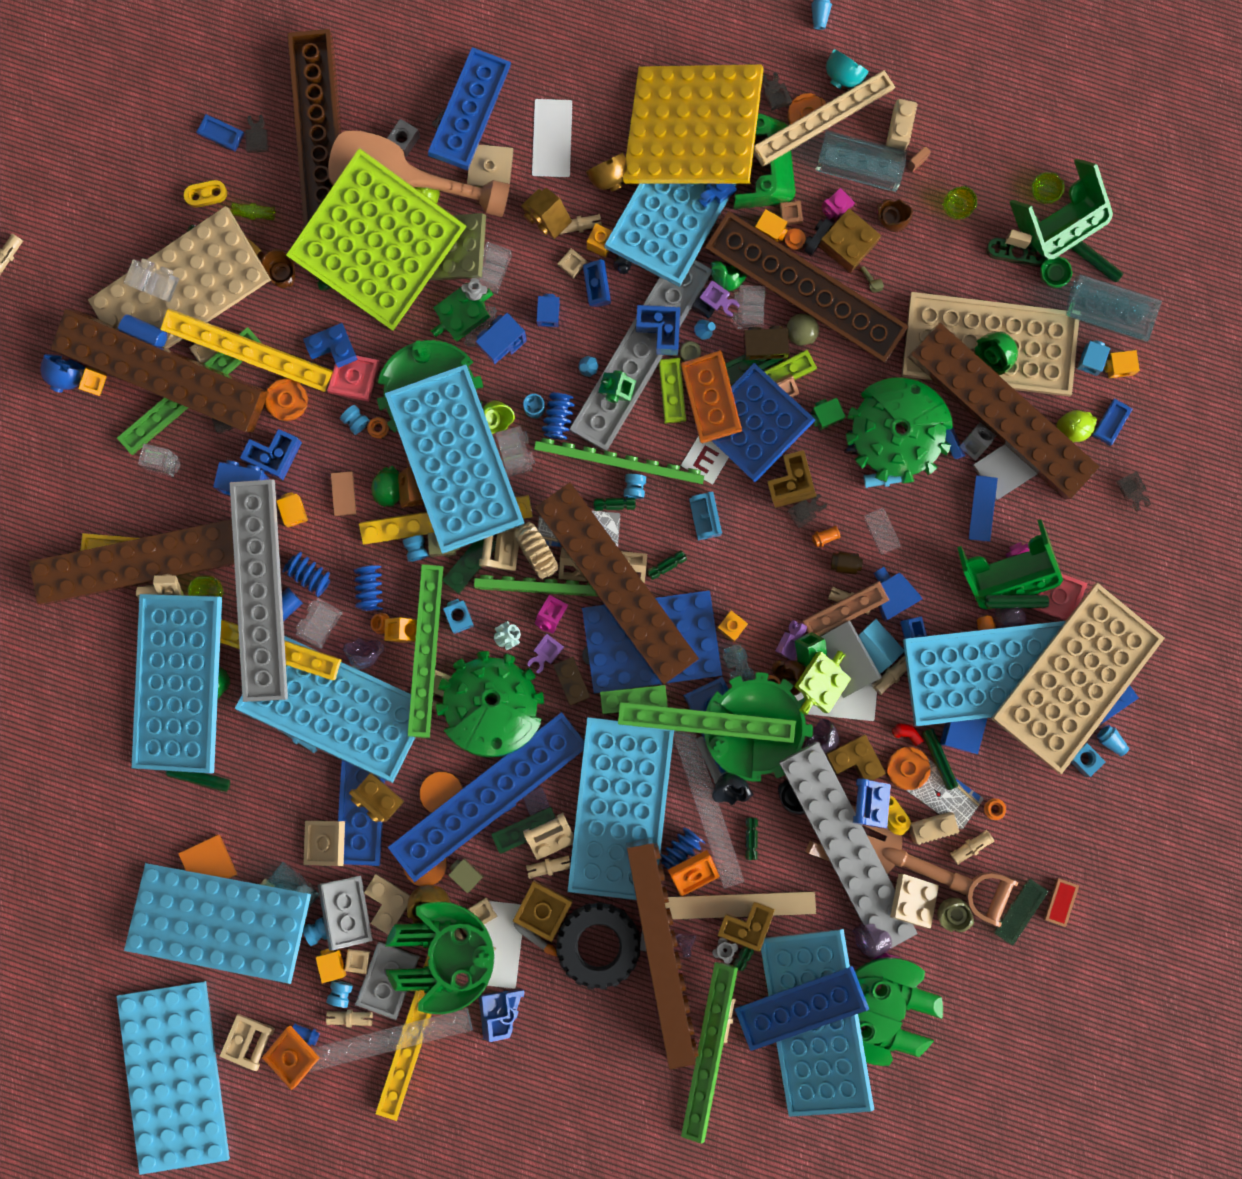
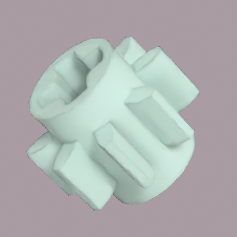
(507, 635)

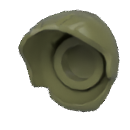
(955, 915)

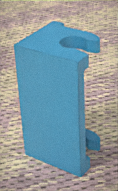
(705, 516)

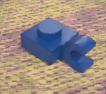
(716, 192)

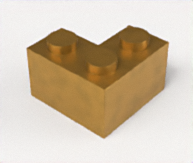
(547, 212)
(795, 486)
(857, 754)
(749, 933)

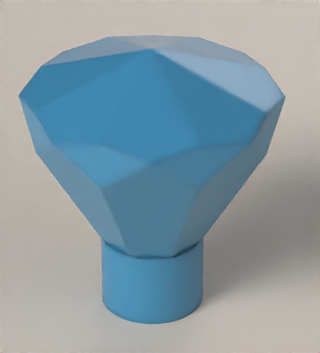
(704, 329)
(588, 366)

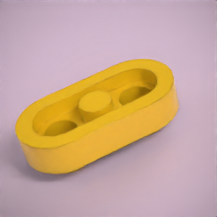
(206, 193)
(894, 815)

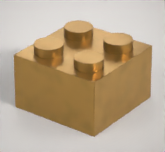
(849, 240)
(542, 910)

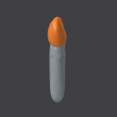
(548, 948)

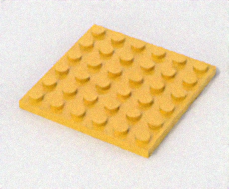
(693, 124)

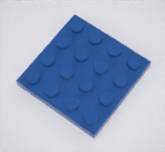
(768, 423)

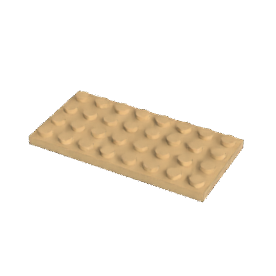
(213, 272)
(1042, 335)
(1078, 678)

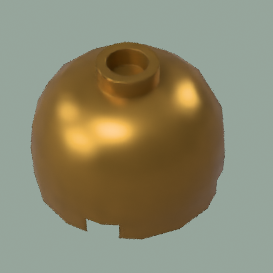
(609, 173)
(423, 895)

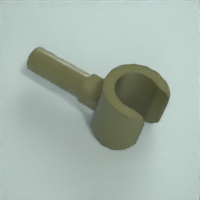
(874, 285)

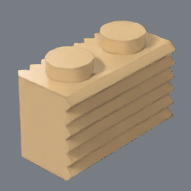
(901, 124)
(933, 828)

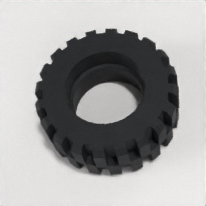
(606, 975)

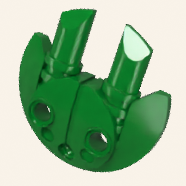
(447, 957)
(889, 1007)

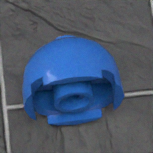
(61, 373)

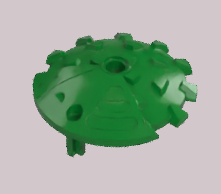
(420, 362)
(905, 404)
(756, 698)
(484, 727)

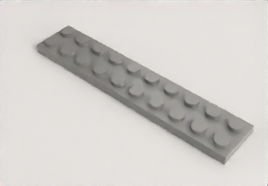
(637, 357)
(258, 590)
(844, 841)

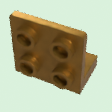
(376, 798)

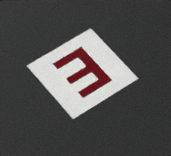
(706, 458)

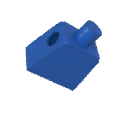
(899, 591)

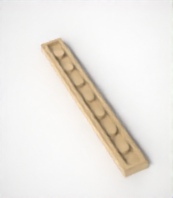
(823, 118)
(740, 904)

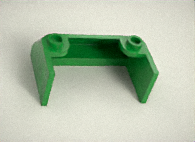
(773, 188)
(1072, 223)
(1017, 575)

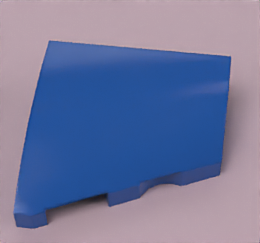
(498, 1013)

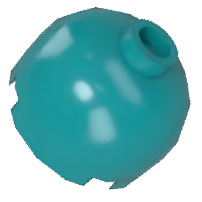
(844, 70)

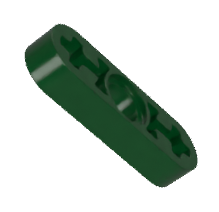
(1031, 261)

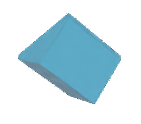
(880, 645)

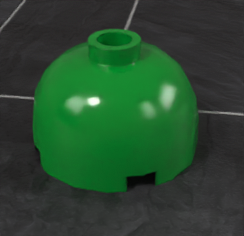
(997, 351)

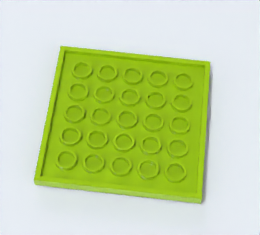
(376, 239)

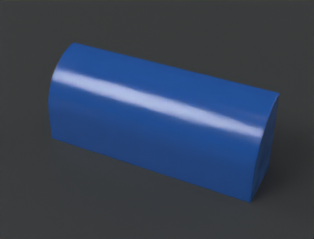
(964, 735)

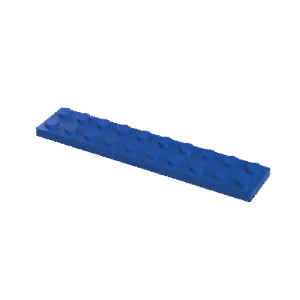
(487, 797)

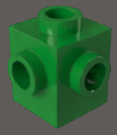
(617, 386)

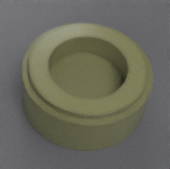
(689, 351)

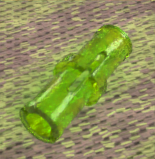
(253, 211)

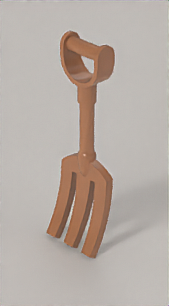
(891, 854)

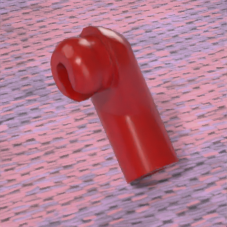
(907, 731)

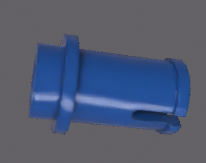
(308, 1035)

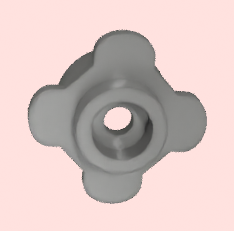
(474, 294)
(726, 956)

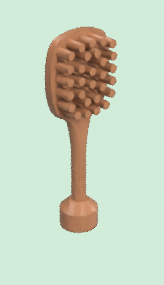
(491, 196)

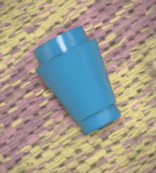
(820, 13)
(1112, 740)

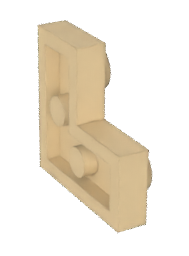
(163, 585)
(393, 902)

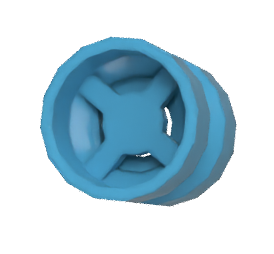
(530, 405)
(355, 420)
(634, 486)
(415, 548)
(315, 932)
(339, 993)

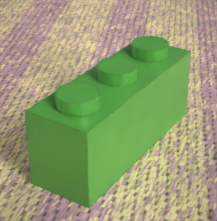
(645, 696)

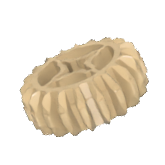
(536, 550)

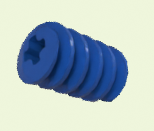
(557, 416)
(307, 574)
(368, 588)
(682, 849)

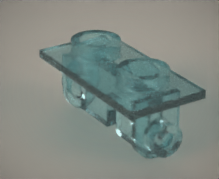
(737, 658)

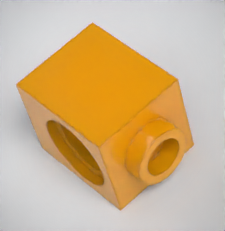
(772, 226)
(598, 239)
(1122, 364)
(93, 380)
(291, 509)
(732, 626)
(400, 630)
(330, 965)

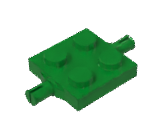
(460, 315)

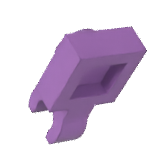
(787, 644)

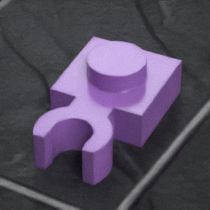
(717, 297)
(547, 651)

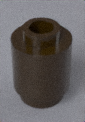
(846, 562)

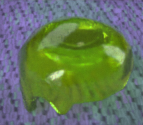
(1047, 188)
(960, 202)
(205, 586)

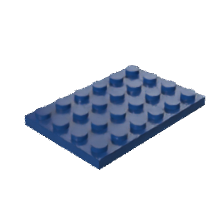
(618, 664)

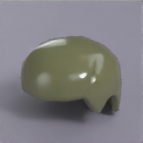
(802, 329)

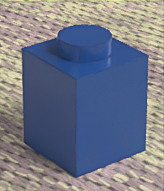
(548, 310)

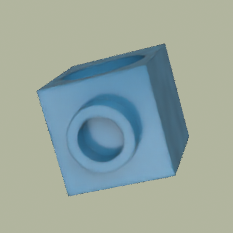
(1093, 357)
(465, 623)
(1093, 764)

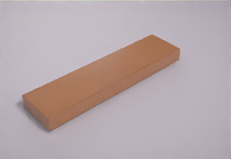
(846, 609)

